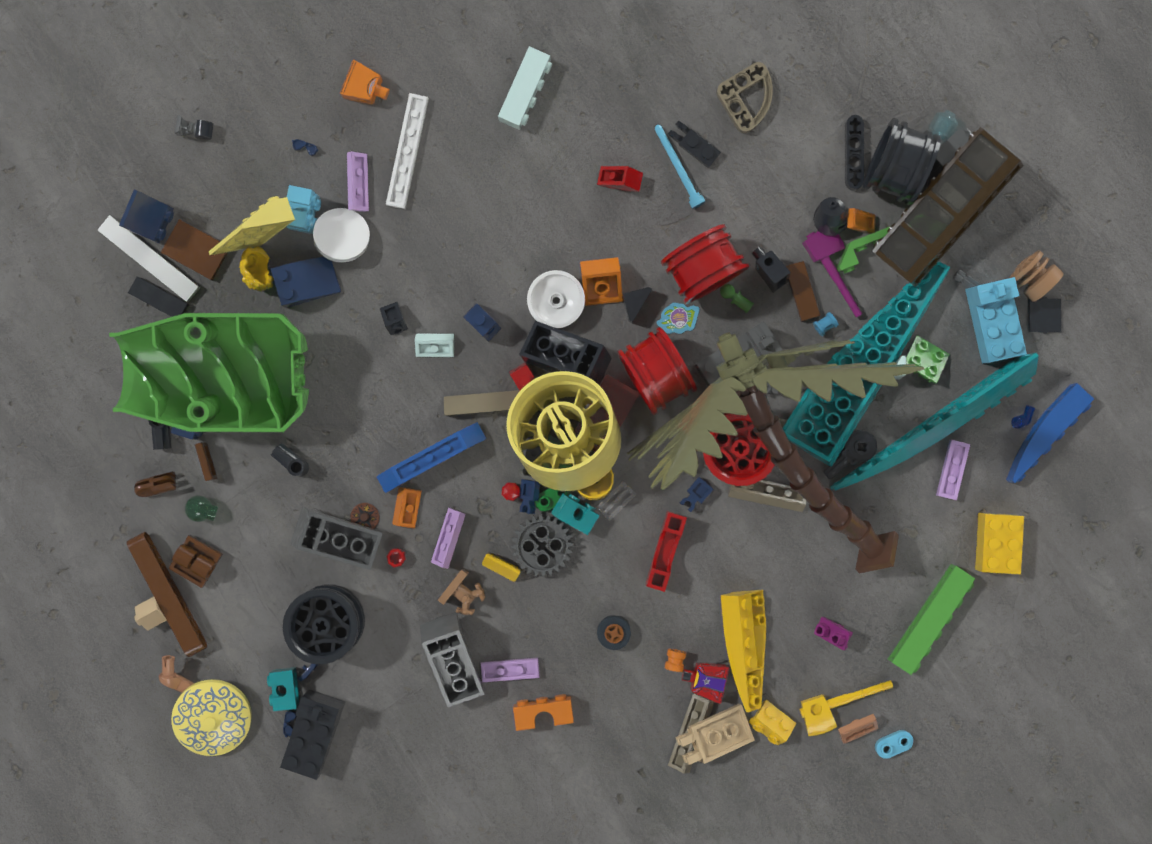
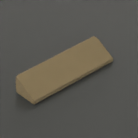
(478, 402)
(769, 494)
(698, 710)

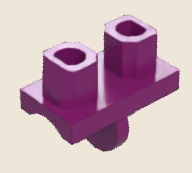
(833, 633)

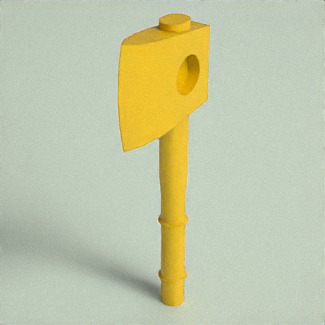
(817, 710)

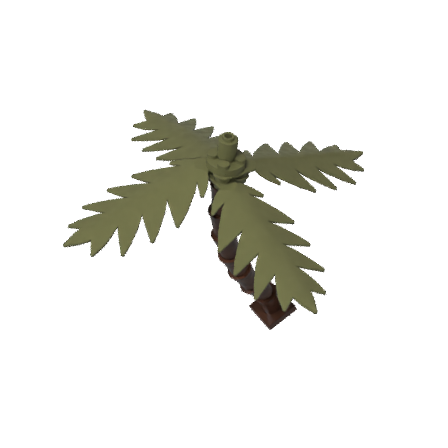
(743, 392)

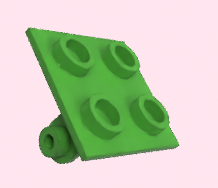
(928, 356)

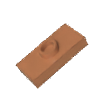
(858, 728)

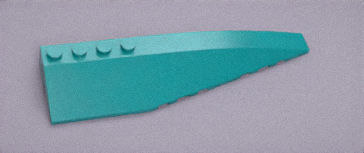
(949, 418)
(826, 426)

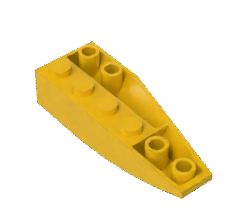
(745, 643)

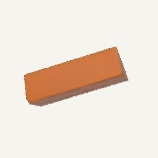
(406, 507)

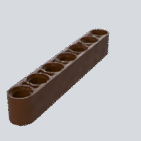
(167, 594)

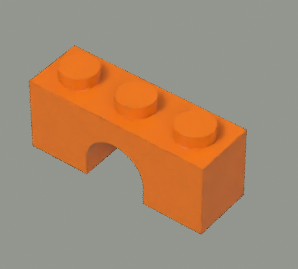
(559, 708)

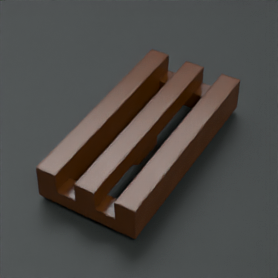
(206, 461)

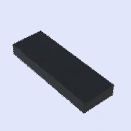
(157, 297)

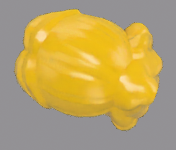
(255, 269)

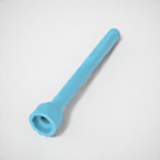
(695, 198)

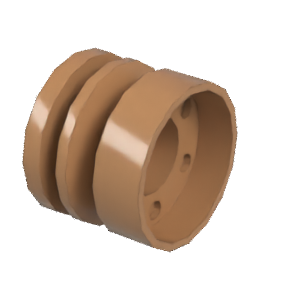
(1039, 279)

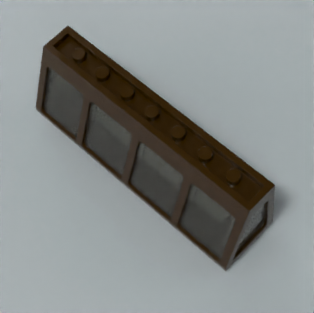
(948, 206)

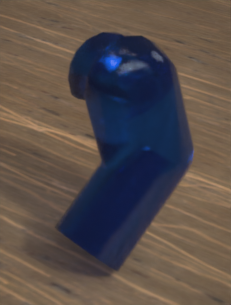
(1024, 419)

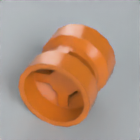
(675, 660)

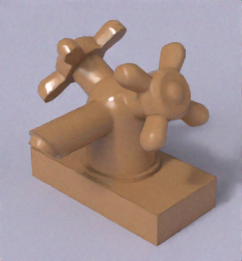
(462, 593)

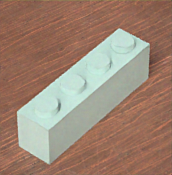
(524, 88)

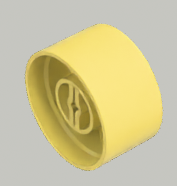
(544, 395)

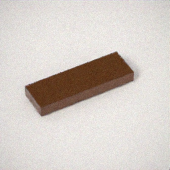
(802, 291)

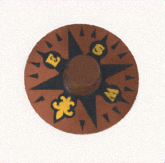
(365, 515)

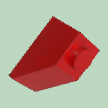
(620, 178)

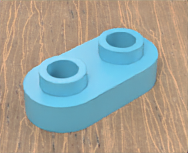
(894, 742)

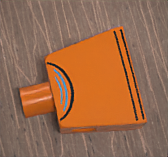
(363, 85)

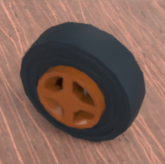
(611, 639)

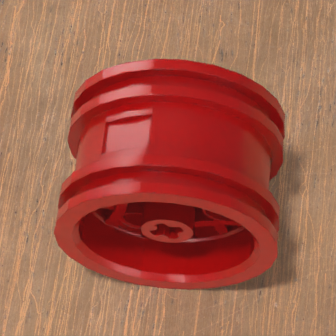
(704, 263)
(657, 370)
(729, 470)

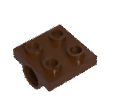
(195, 561)

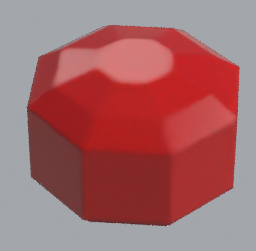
(510, 491)
(396, 557)

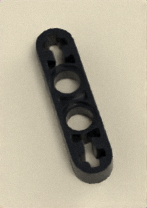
(854, 152)

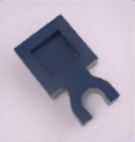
(698, 492)
(529, 493)

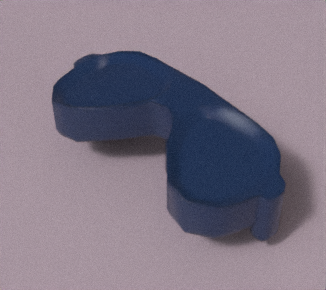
(299, 144)
(308, 671)
(287, 728)

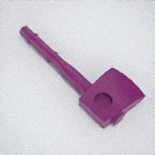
(820, 248)

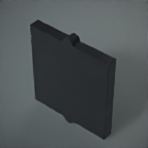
(1044, 315)

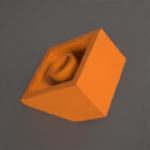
(601, 281)

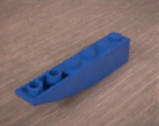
(1048, 428)

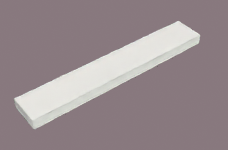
(407, 151)
(149, 259)

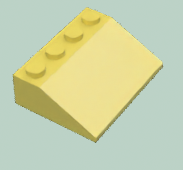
(258, 227)

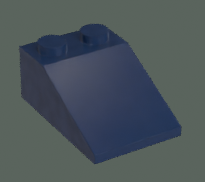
(147, 216)
(305, 281)

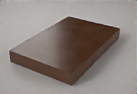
(192, 250)

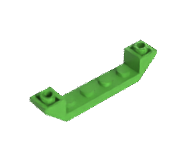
(849, 257)

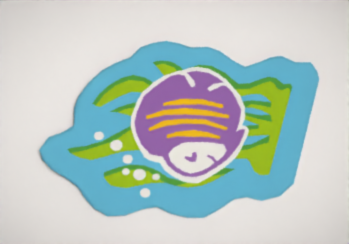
(678, 318)

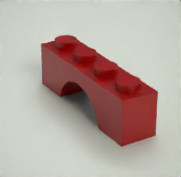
(665, 551)

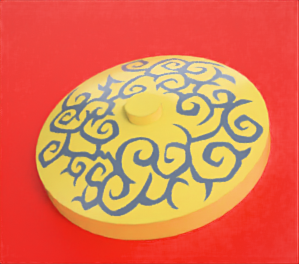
(211, 717)

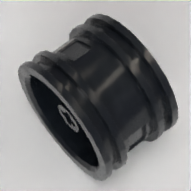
(902, 161)
(323, 624)

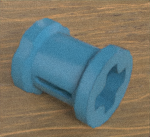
(825, 324)

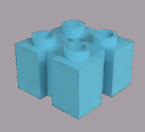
(303, 205)

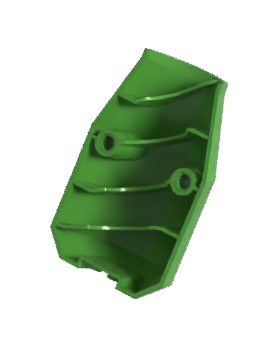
(237, 369)

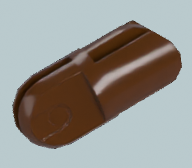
(156, 485)

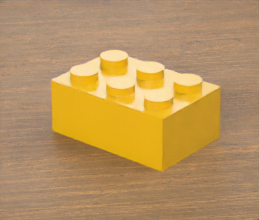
(999, 543)

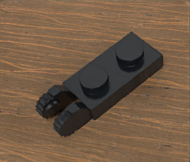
(695, 145)

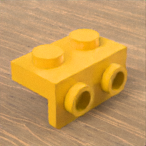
(772, 723)

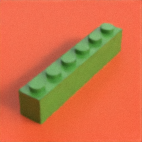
(931, 619)

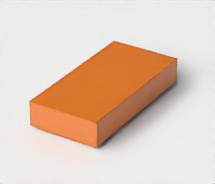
(861, 221)

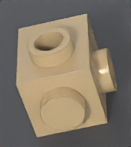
(149, 614)

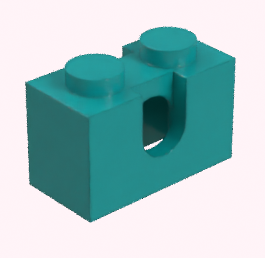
(583, 520)
(287, 678)

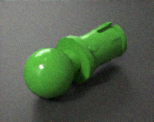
(727, 291)

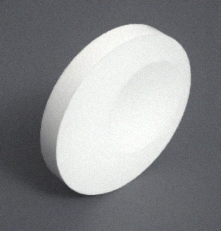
(341, 235)

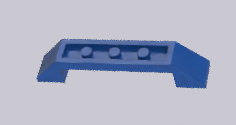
(431, 457)

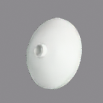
(553, 285)

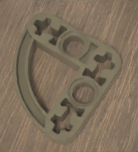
(733, 96)

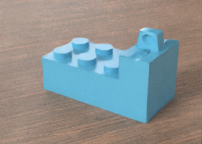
(996, 320)

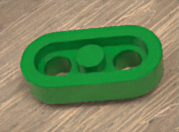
(552, 497)

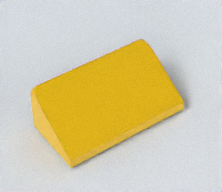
(501, 566)

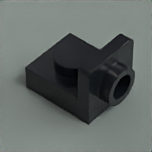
(393, 318)

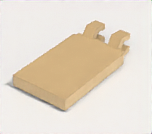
(716, 735)

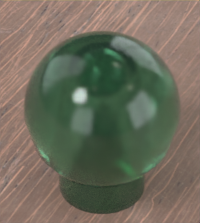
(199, 509)

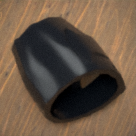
(831, 216)

